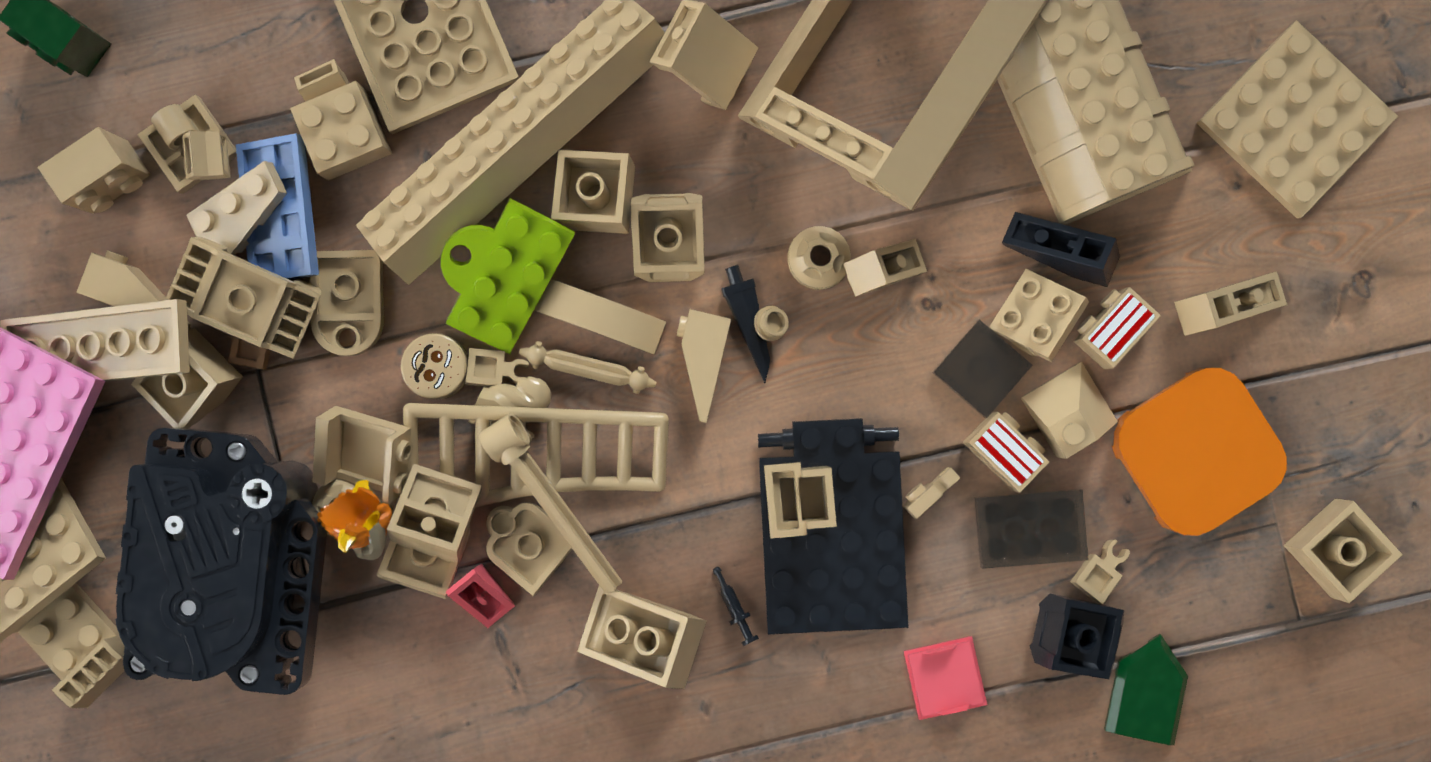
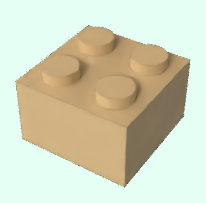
(341, 130)
(94, 171)
(593, 191)
(1343, 550)

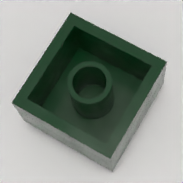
(54, 35)

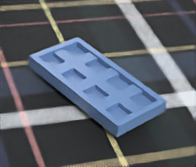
(288, 236)

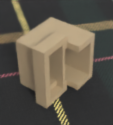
(799, 499)

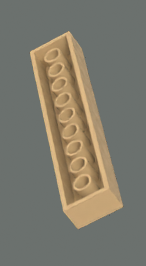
(512, 136)

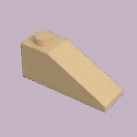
(116, 282)
(1230, 303)
(703, 349)

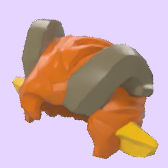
(358, 521)

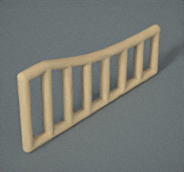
(554, 419)

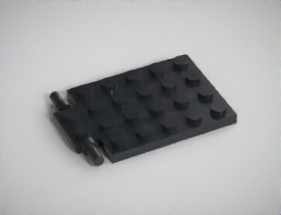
(848, 572)

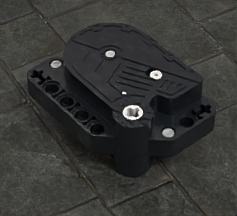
(216, 563)

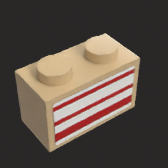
(1116, 327)
(1007, 450)

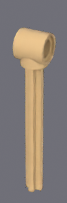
(508, 443)

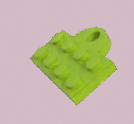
(504, 273)

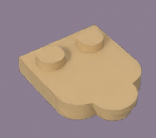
(525, 544)

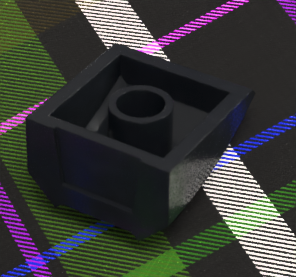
(1077, 636)

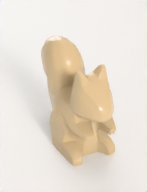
(527, 393)

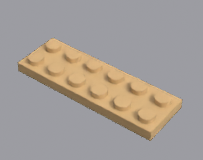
(114, 340)

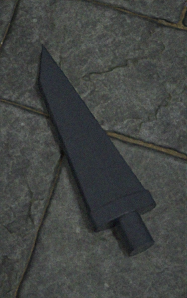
(744, 305)

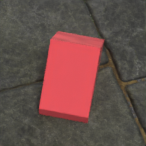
(481, 596)

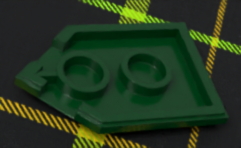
(1147, 694)

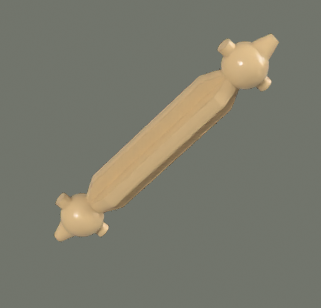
(587, 367)

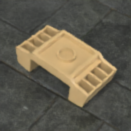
(243, 297)
(77, 646)

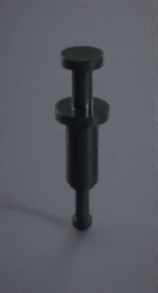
(735, 608)

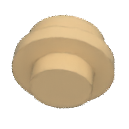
(771, 323)

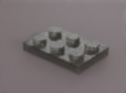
(1031, 528)

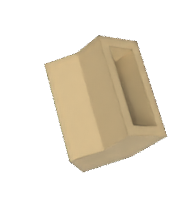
(320, 80)
(206, 155)

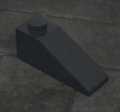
(1064, 248)

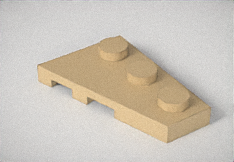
(239, 208)

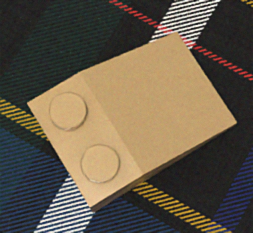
(642, 637)

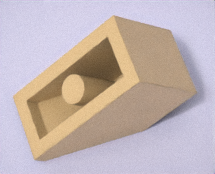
(884, 267)

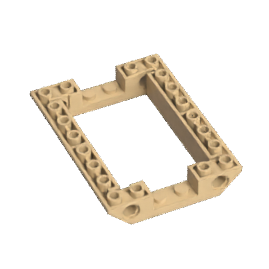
(914, 161)

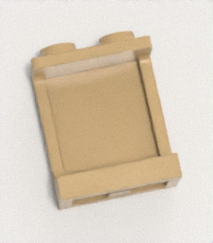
(705, 52)
(361, 448)

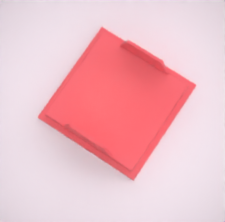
(945, 678)

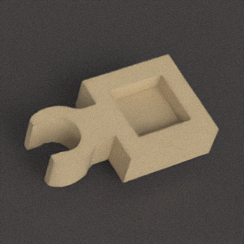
(488, 368)
(925, 496)
(1098, 574)

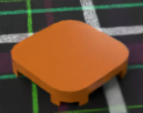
(1200, 451)

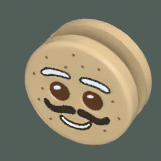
(435, 366)

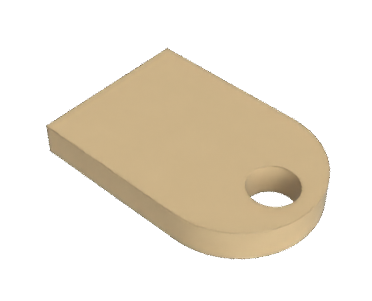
(349, 299)

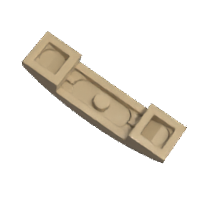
(601, 316)

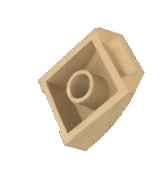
(667, 237)

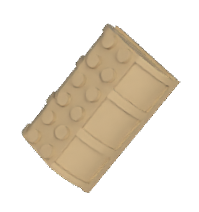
(1090, 109)

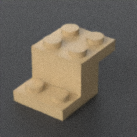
(429, 531)

